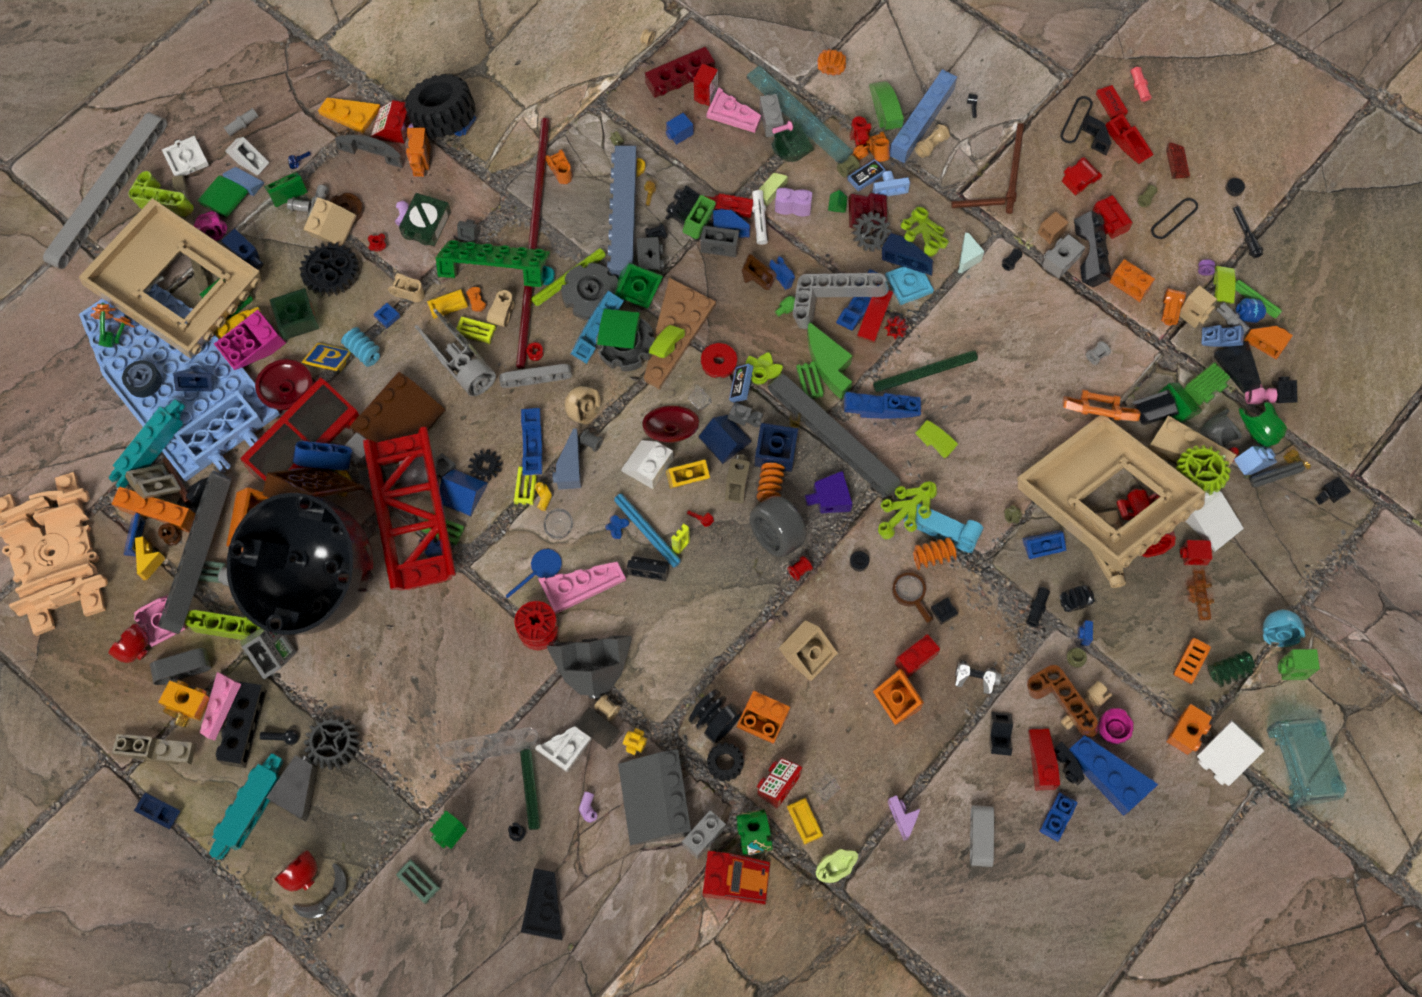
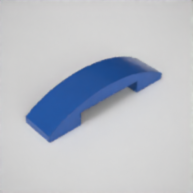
(855, 311)
(532, 441)

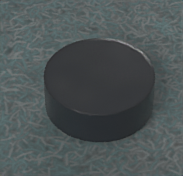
(1235, 187)
(859, 561)

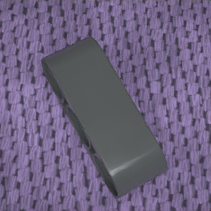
(180, 666)

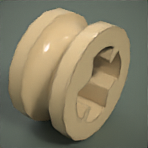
(647, 37)

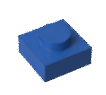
(386, 315)
(1085, 633)

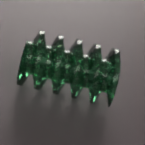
(1232, 668)

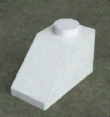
(247, 155)

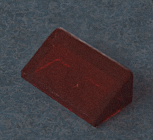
(1177, 161)

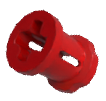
(800, 568)

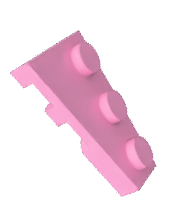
(730, 112)
(219, 704)

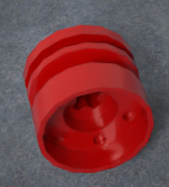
(541, 634)

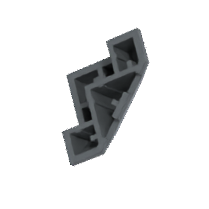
(593, 664)

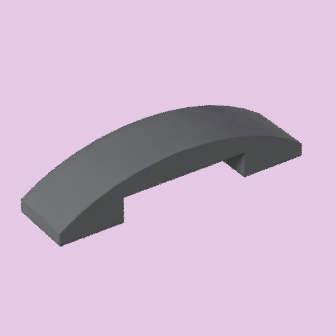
(351, 143)

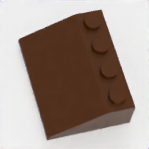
(397, 412)
(308, 481)

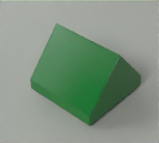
(837, 202)

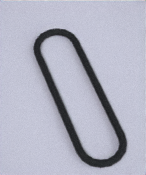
(1091, 104)
(1186, 199)

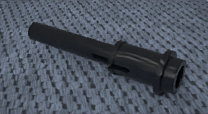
(1254, 247)

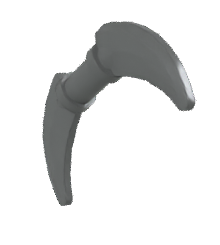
(337, 891)

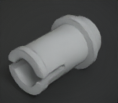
(299, 205)

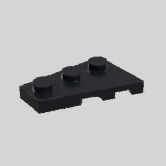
(1240, 366)
(542, 909)

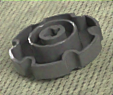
(580, 281)
(629, 358)

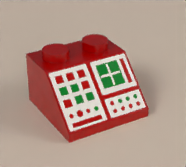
(391, 123)
(779, 782)

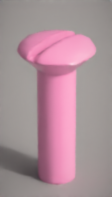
(784, 127)

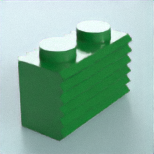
(447, 830)

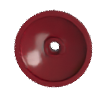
(282, 376)
(670, 424)

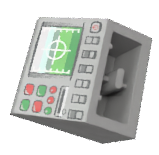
(267, 651)

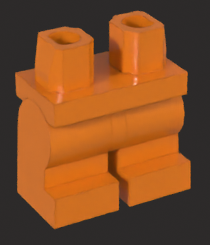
(418, 151)

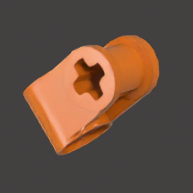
(879, 147)
(560, 167)

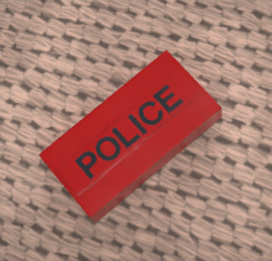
(1111, 102)

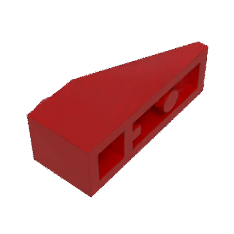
(1043, 760)

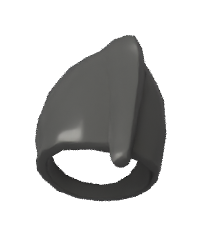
(1220, 429)

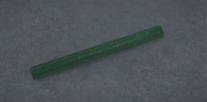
(925, 371)

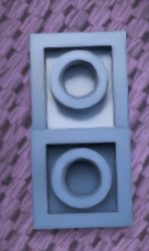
(1222, 337)

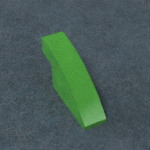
(886, 105)
(829, 360)

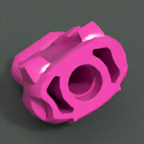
(211, 225)

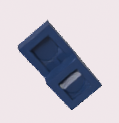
(157, 811)

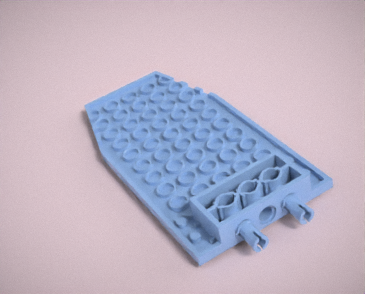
(211, 420)

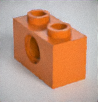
(1193, 718)

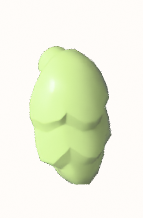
(836, 865)

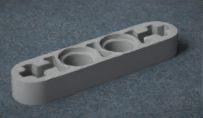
(535, 375)

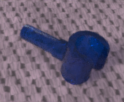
(293, 160)

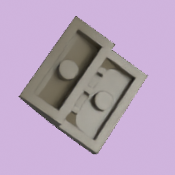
(152, 481)

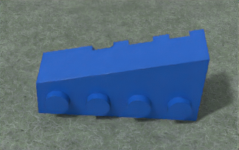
(1111, 775)

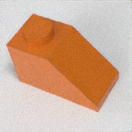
(1269, 340)

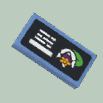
(866, 175)
(741, 383)

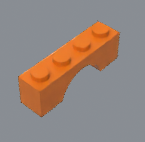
(154, 508)

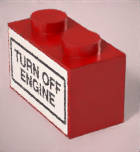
(705, 84)

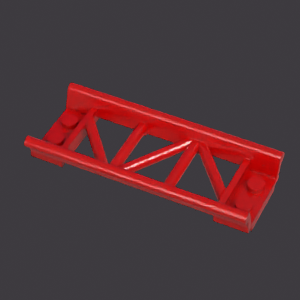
(411, 573)

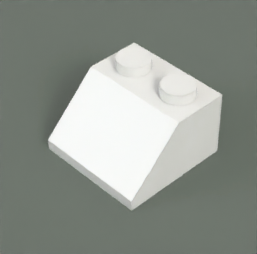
(648, 462)

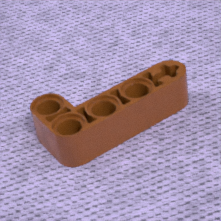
(1067, 702)

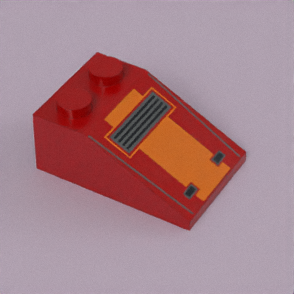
(735, 878)

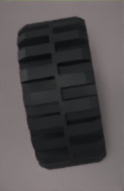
(440, 105)

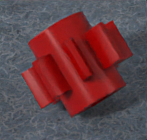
(896, 322)

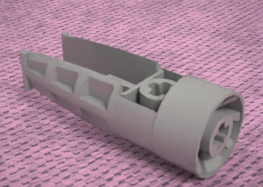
(473, 375)

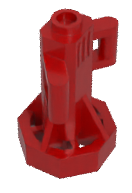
(1137, 501)

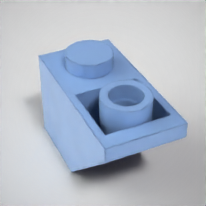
(1255, 459)

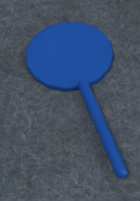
(544, 564)

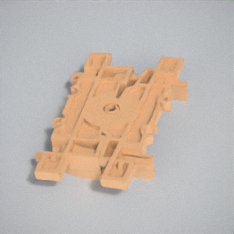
(55, 578)

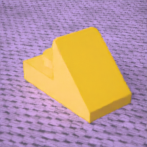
(146, 560)

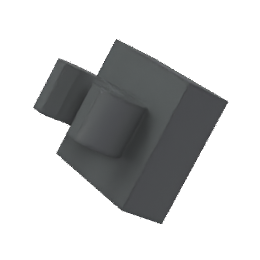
(467, 230)

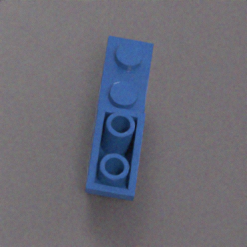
(882, 407)

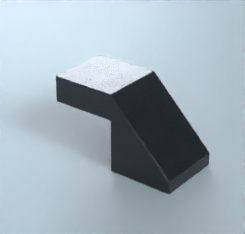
(1098, 129)
(1000, 733)

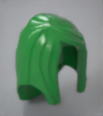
(1266, 428)

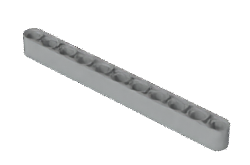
(104, 191)

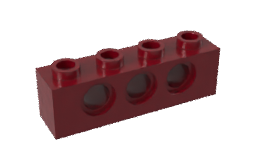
(677, 72)

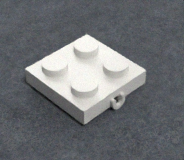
(185, 157)

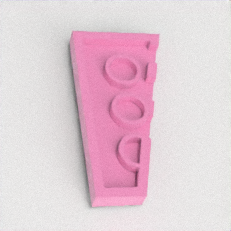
(575, 587)

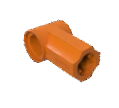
(1173, 303)

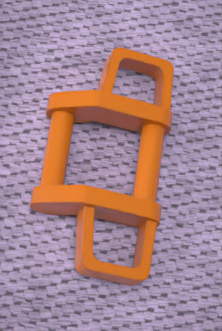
(1117, 412)

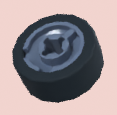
(150, 380)

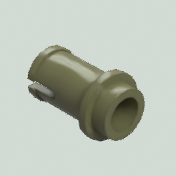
(1145, 199)

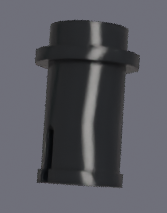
(1009, 262)
(515, 837)

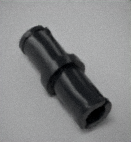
(1038, 607)

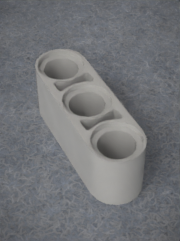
(982, 836)

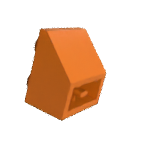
(763, 717)

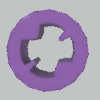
(1206, 267)

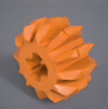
(831, 62)

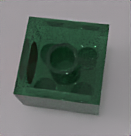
(294, 314)

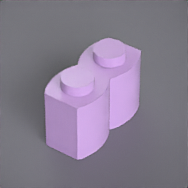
(793, 202)

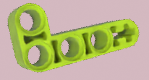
(148, 187)
(224, 626)

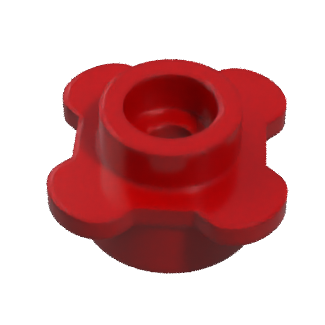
(377, 246)

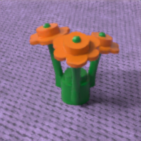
(107, 338)

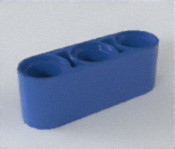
(322, 455)

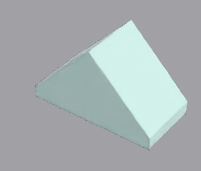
(970, 253)

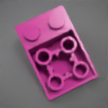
(249, 341)

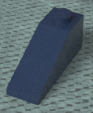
(906, 254)

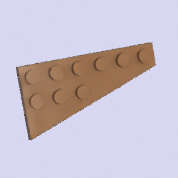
(682, 309)

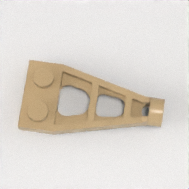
(1115, 581)

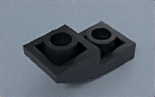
(1073, 771)

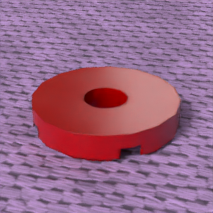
(722, 351)

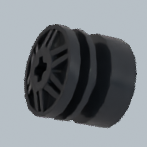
(712, 713)

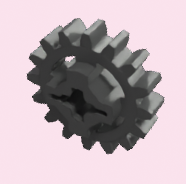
(867, 225)

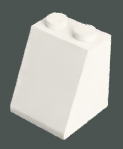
(1229, 753)

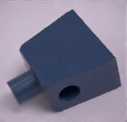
(242, 248)

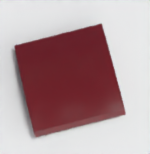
(864, 204)

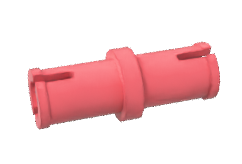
(1140, 84)

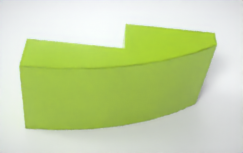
(1225, 284)
(666, 340)
(935, 436)

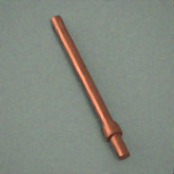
(1011, 194)

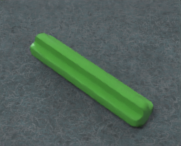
(1248, 292)

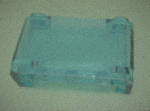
(1308, 761)

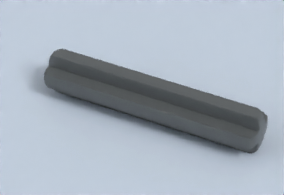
(1277, 474)

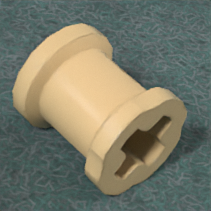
(607, 707)

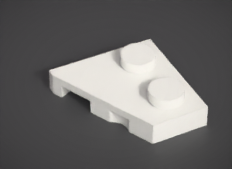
(565, 748)

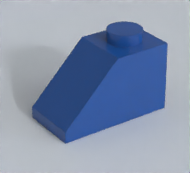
(729, 220)

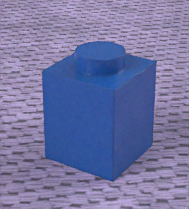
(679, 128)

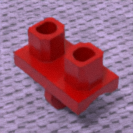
(860, 131)

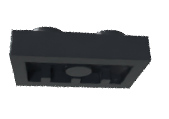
(682, 205)
(648, 568)

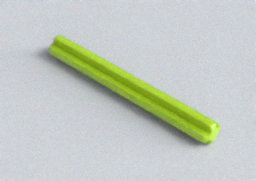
(556, 286)

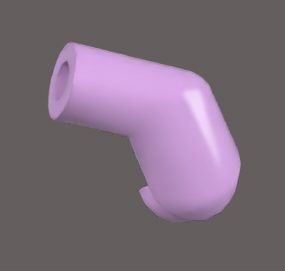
(586, 809)

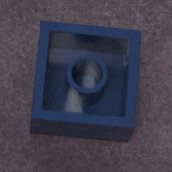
(776, 445)

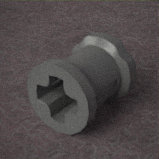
(591, 440)

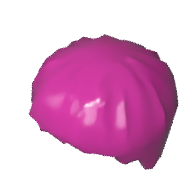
(1115, 726)

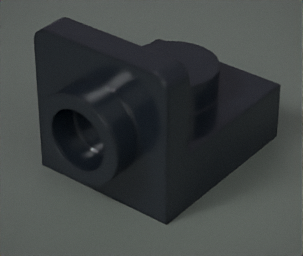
(1286, 390)

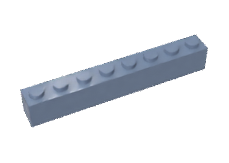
(623, 208)

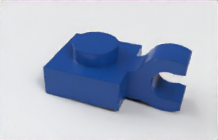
(784, 274)

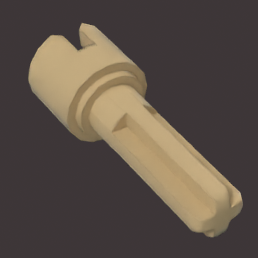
(1095, 697)

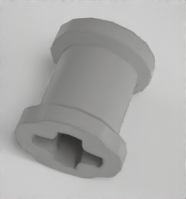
(1098, 352)

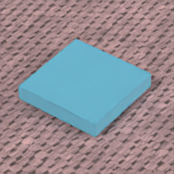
(908, 284)

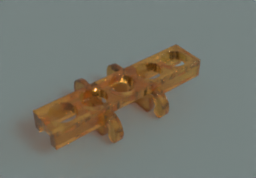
(1200, 584)

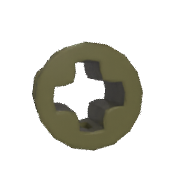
(848, 166)

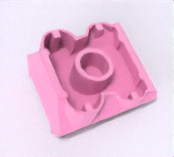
(148, 619)

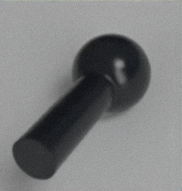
(290, 736)

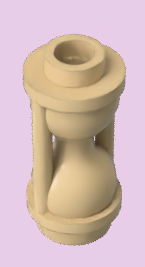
(926, 146)

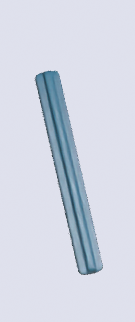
(647, 530)

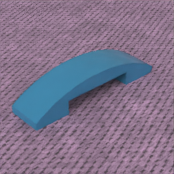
(586, 341)

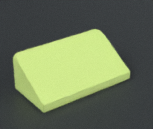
(770, 187)

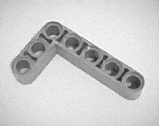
(833, 289)

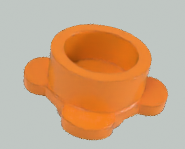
(861, 152)

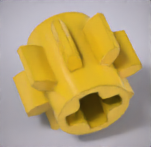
(635, 741)

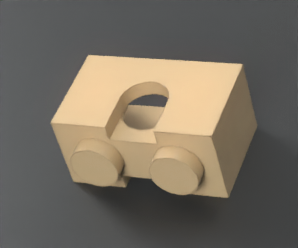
(1198, 307)

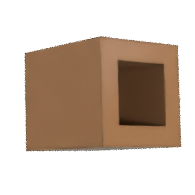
(1053, 227)

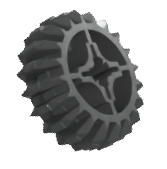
(338, 738)

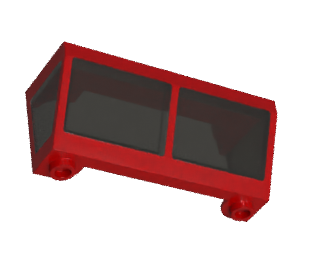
(313, 418)

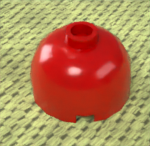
(131, 645)
(298, 873)

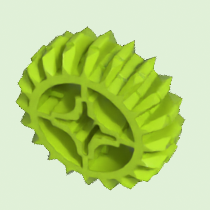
(1200, 458)

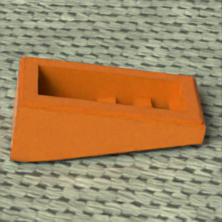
(1198, 650)

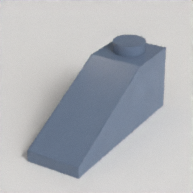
(568, 465)

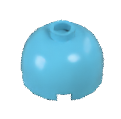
(1283, 628)

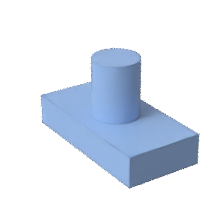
(890, 186)

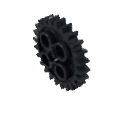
(329, 269)

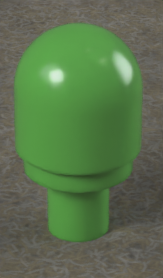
(786, 306)

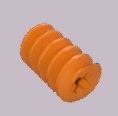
(770, 481)
(934, 552)

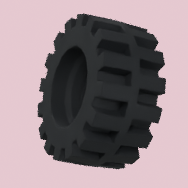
(728, 749)

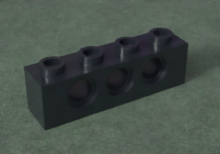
(245, 735)

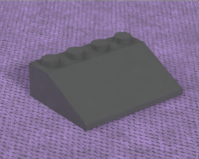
(654, 798)

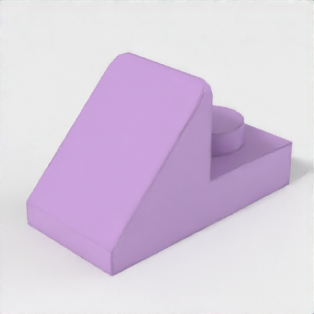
(904, 822)

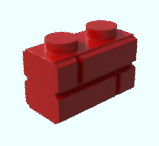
(1115, 218)
(917, 656)

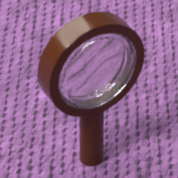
(909, 591)

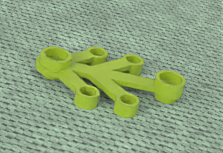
(920, 216)
(925, 492)

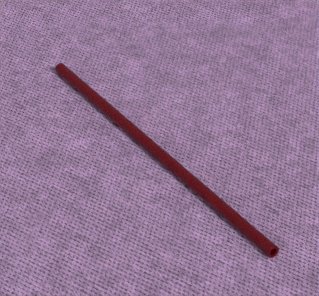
(533, 240)

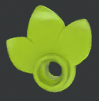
(764, 367)

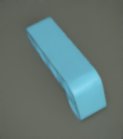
(940, 527)

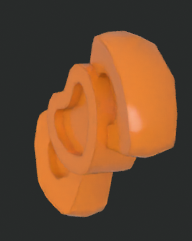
(475, 299)

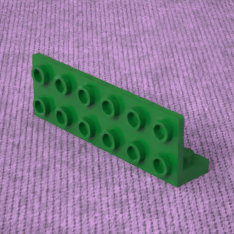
(498, 256)

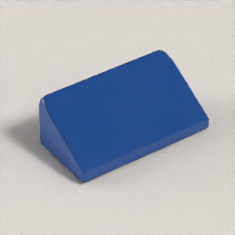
(135, 530)
(1044, 544)

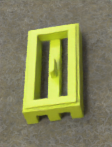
(487, 335)
(524, 500)
(681, 540)

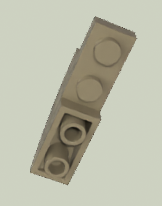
(154, 749)

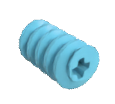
(361, 346)

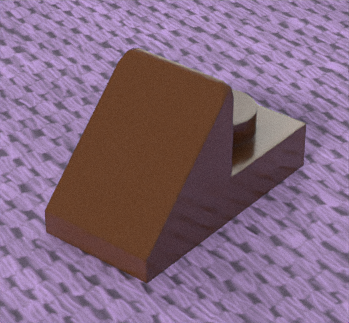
(756, 271)

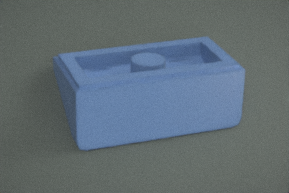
(244, 179)

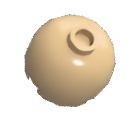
(581, 404)

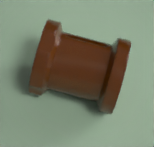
(170, 529)

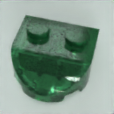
(792, 144)

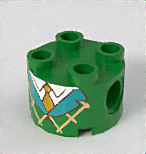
(754, 832)

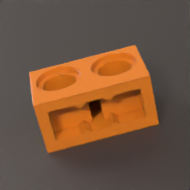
(1132, 280)

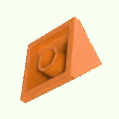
(899, 697)

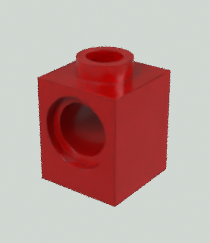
(1196, 552)

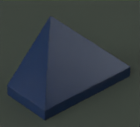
(193, 380)

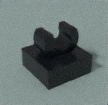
(944, 611)

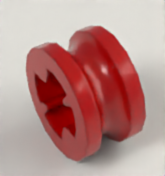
(530, 348)

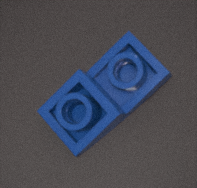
(1058, 817)

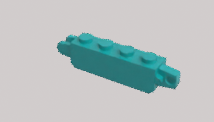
(148, 442)
(247, 808)

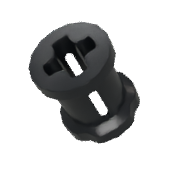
(651, 232)

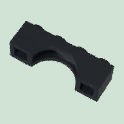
(1096, 266)

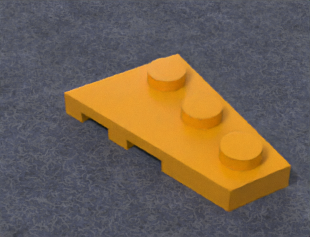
(350, 113)

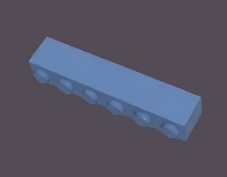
(923, 116)

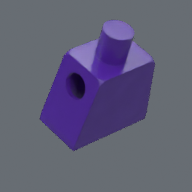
(830, 495)

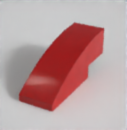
(1128, 139)
(874, 317)

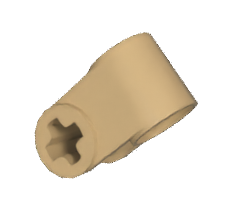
(404, 287)
(501, 309)

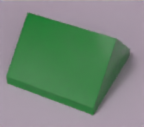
(286, 188)
(637, 285)
(1186, 405)

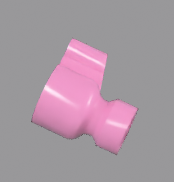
(1260, 395)

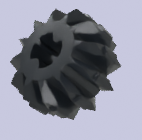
(1077, 598)

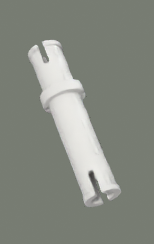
(759, 213)

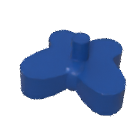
(616, 525)

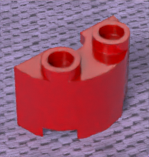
(1080, 176)

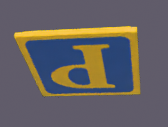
(327, 357)

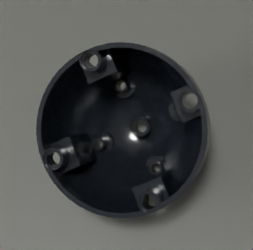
(288, 564)

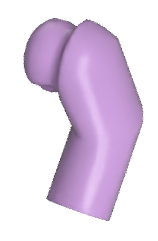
(402, 207)

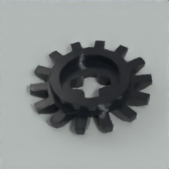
(487, 458)

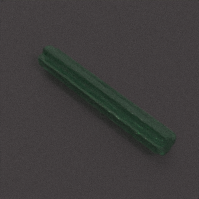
(529, 789)

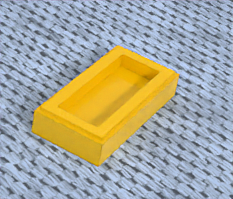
(448, 303)
(804, 821)

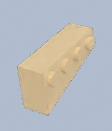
(1176, 438)

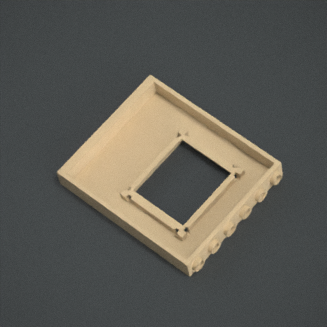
(144, 252)
(1086, 463)

